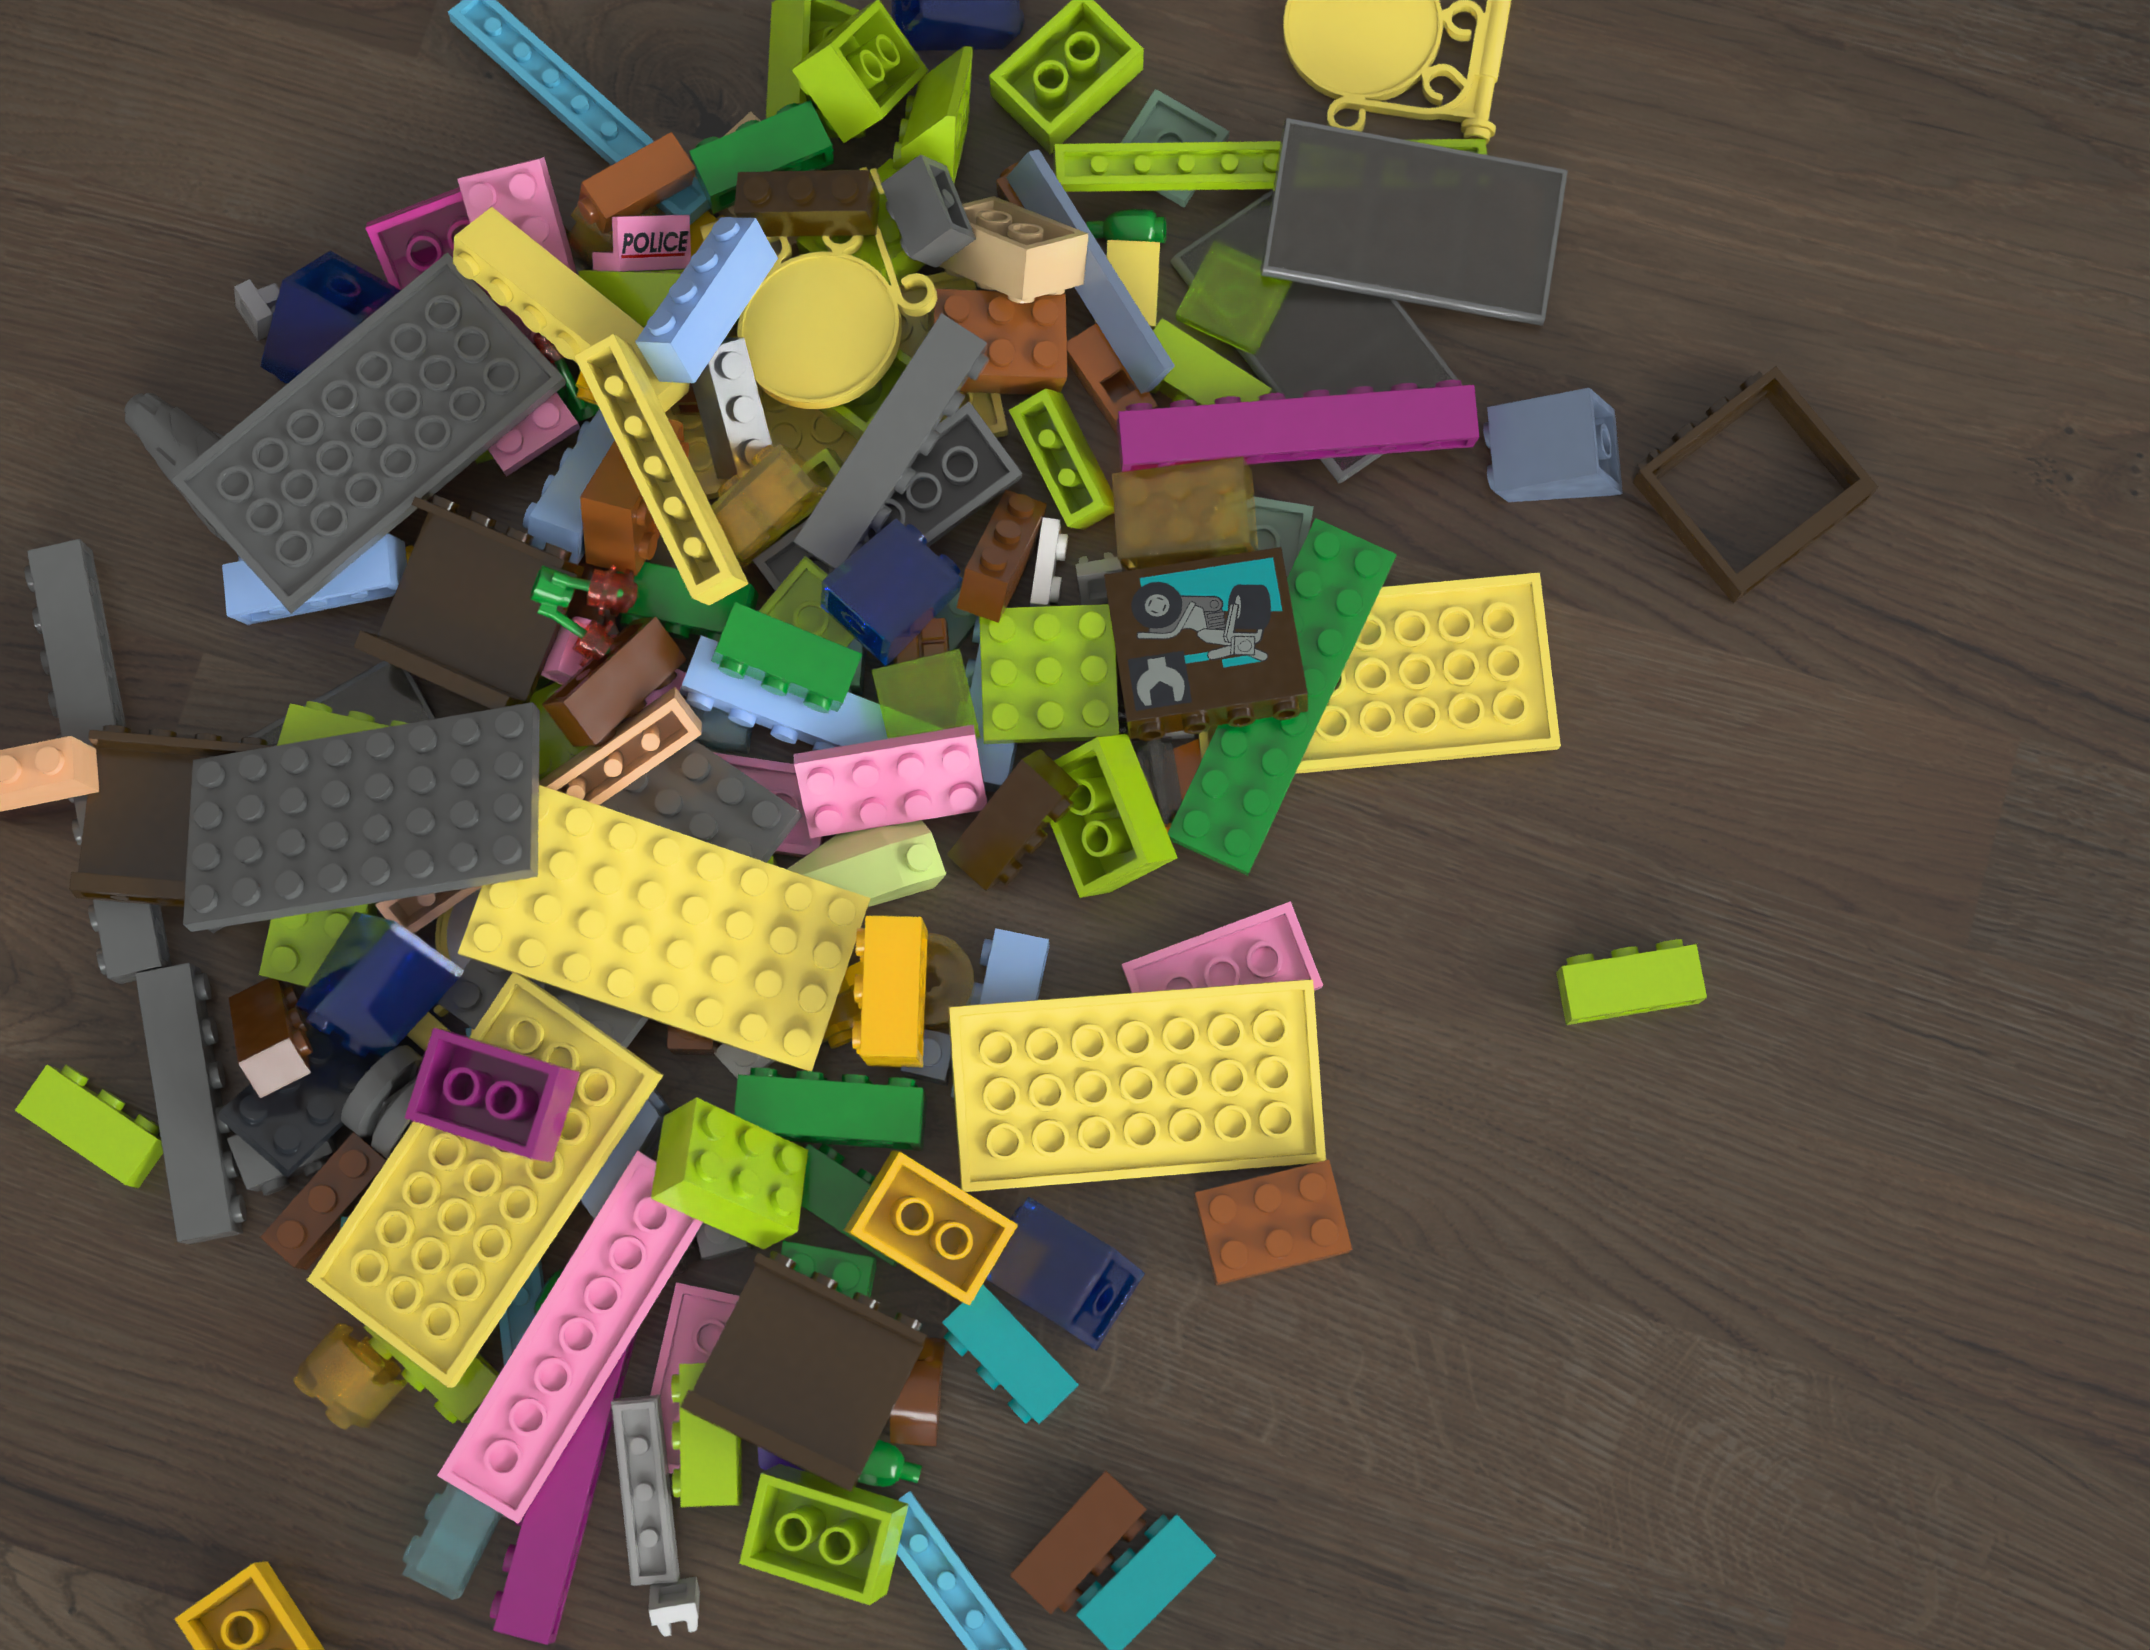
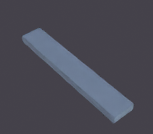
(1102, 288)

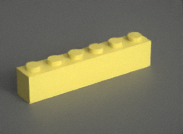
(547, 293)
(661, 470)

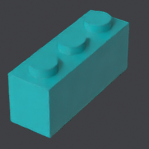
(1009, 1356)
(1143, 1582)

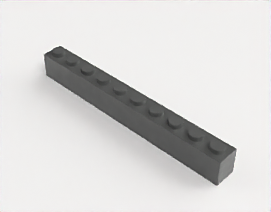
(85, 700)

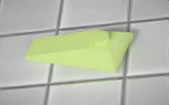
(877, 862)

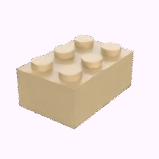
(1019, 252)

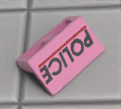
(647, 244)

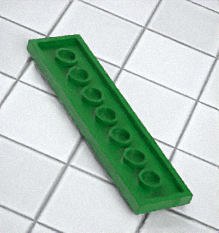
(1254, 764)

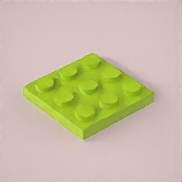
(1049, 675)

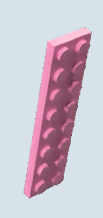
(571, 1345)

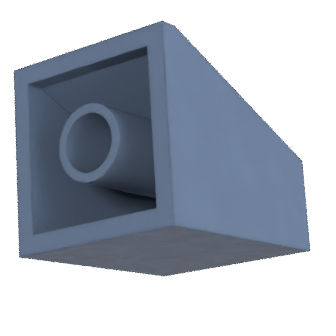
(1553, 448)
(642, 1136)

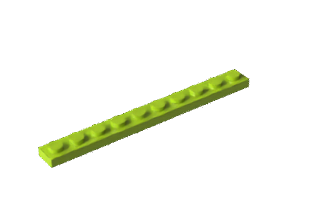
(1183, 164)

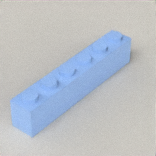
(787, 716)

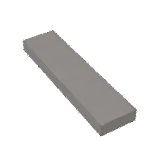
(645, 1490)

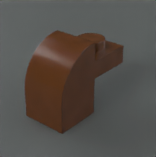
(919, 1404)

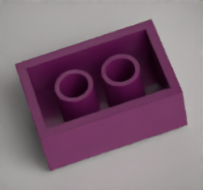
(492, 1095)

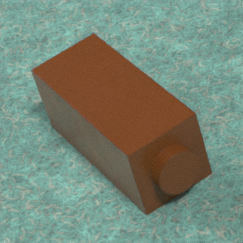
(636, 183)
(1103, 374)

